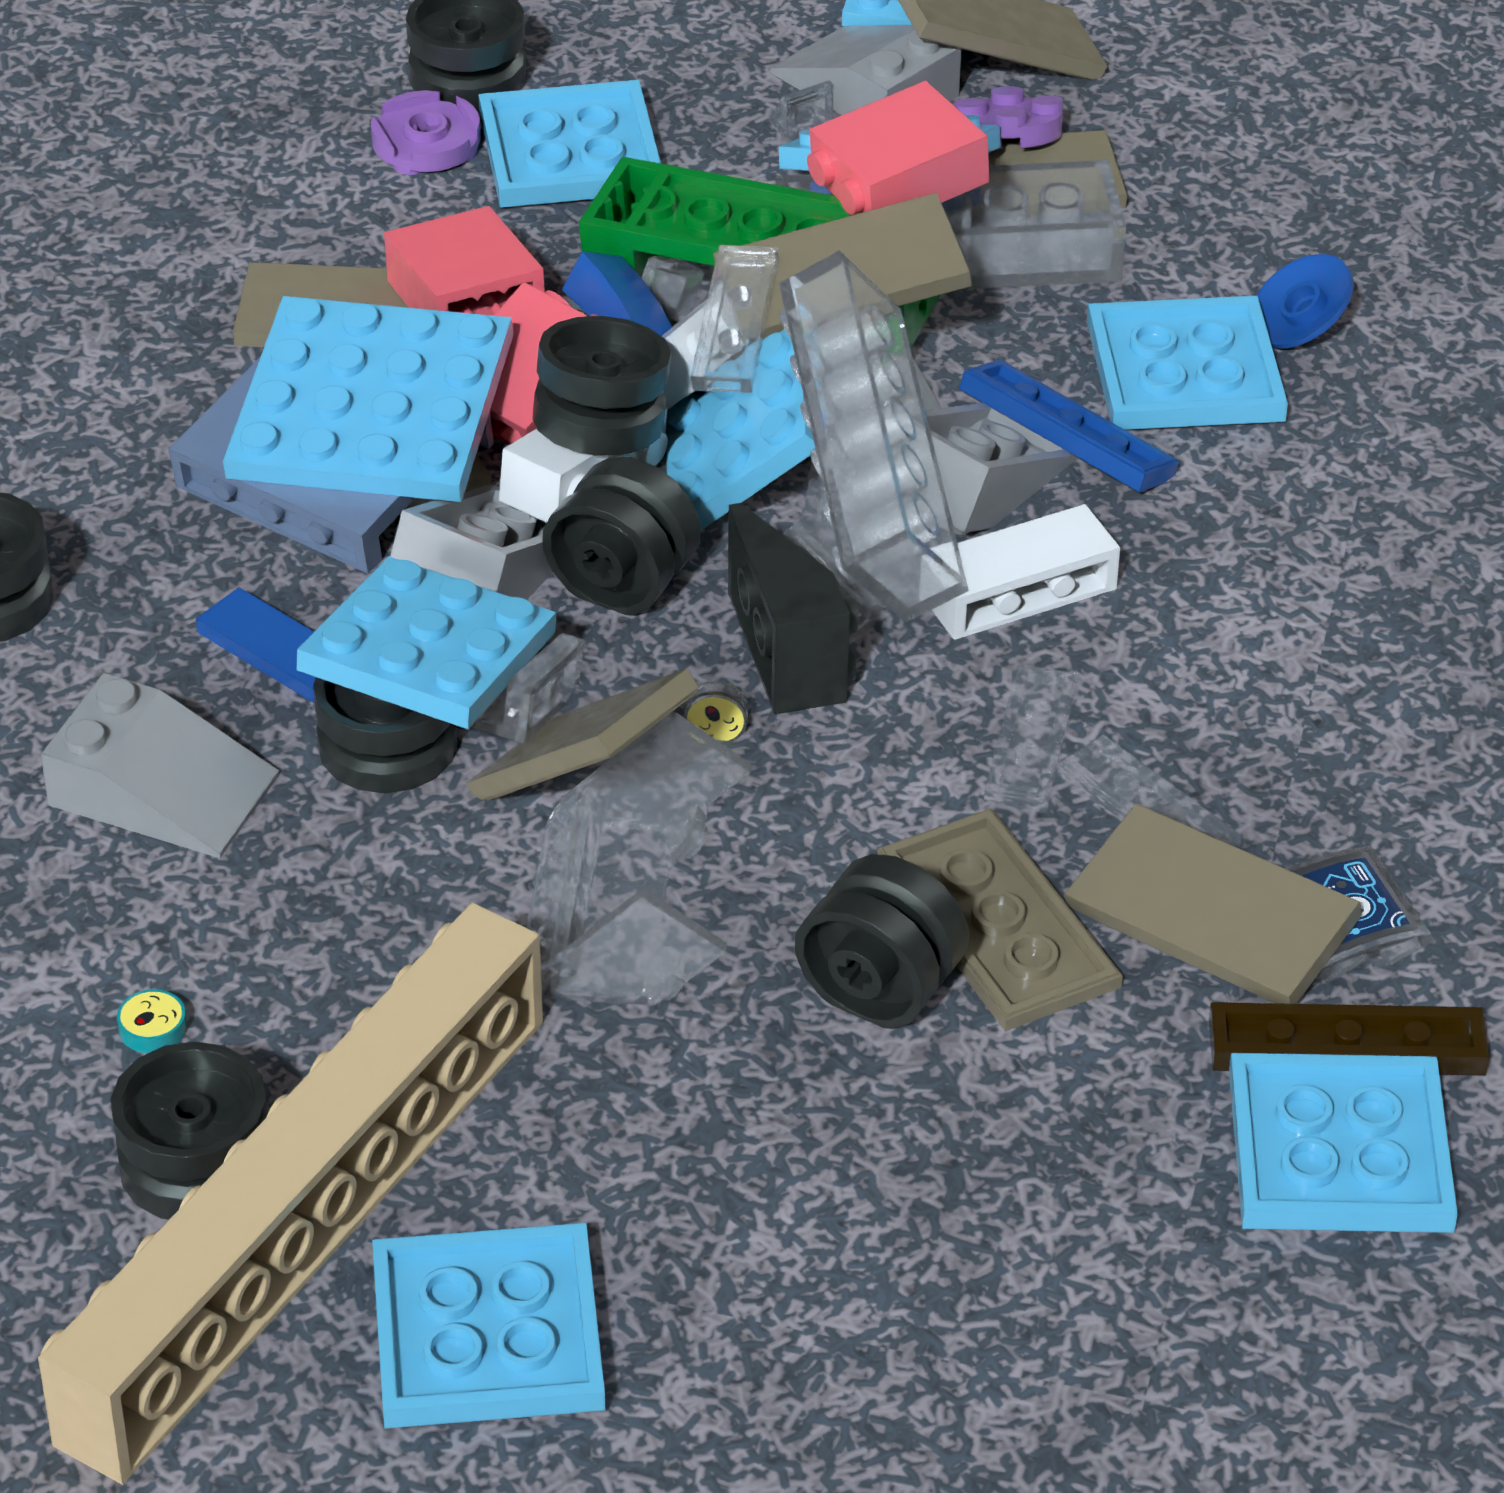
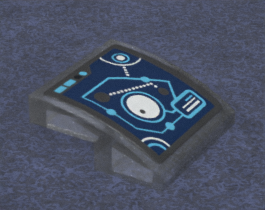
(1388, 921)

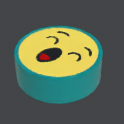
(151, 1020)

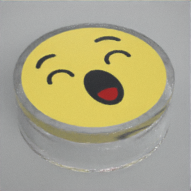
(718, 710)

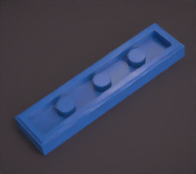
(1069, 425)

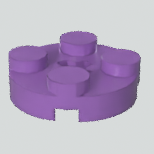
(1030, 119)
(449, 139)

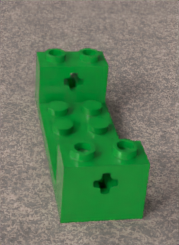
(689, 212)

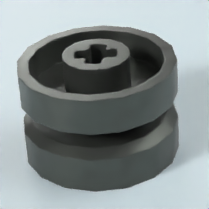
(466, 47)
(601, 385)
(621, 535)
(24, 568)
(378, 742)
(882, 940)
(179, 1119)

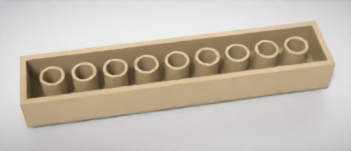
(290, 1194)

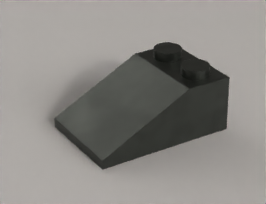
(789, 616)

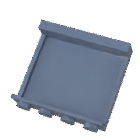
(327, 520)

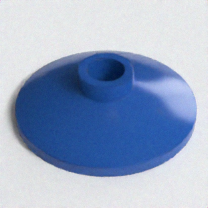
(1305, 299)

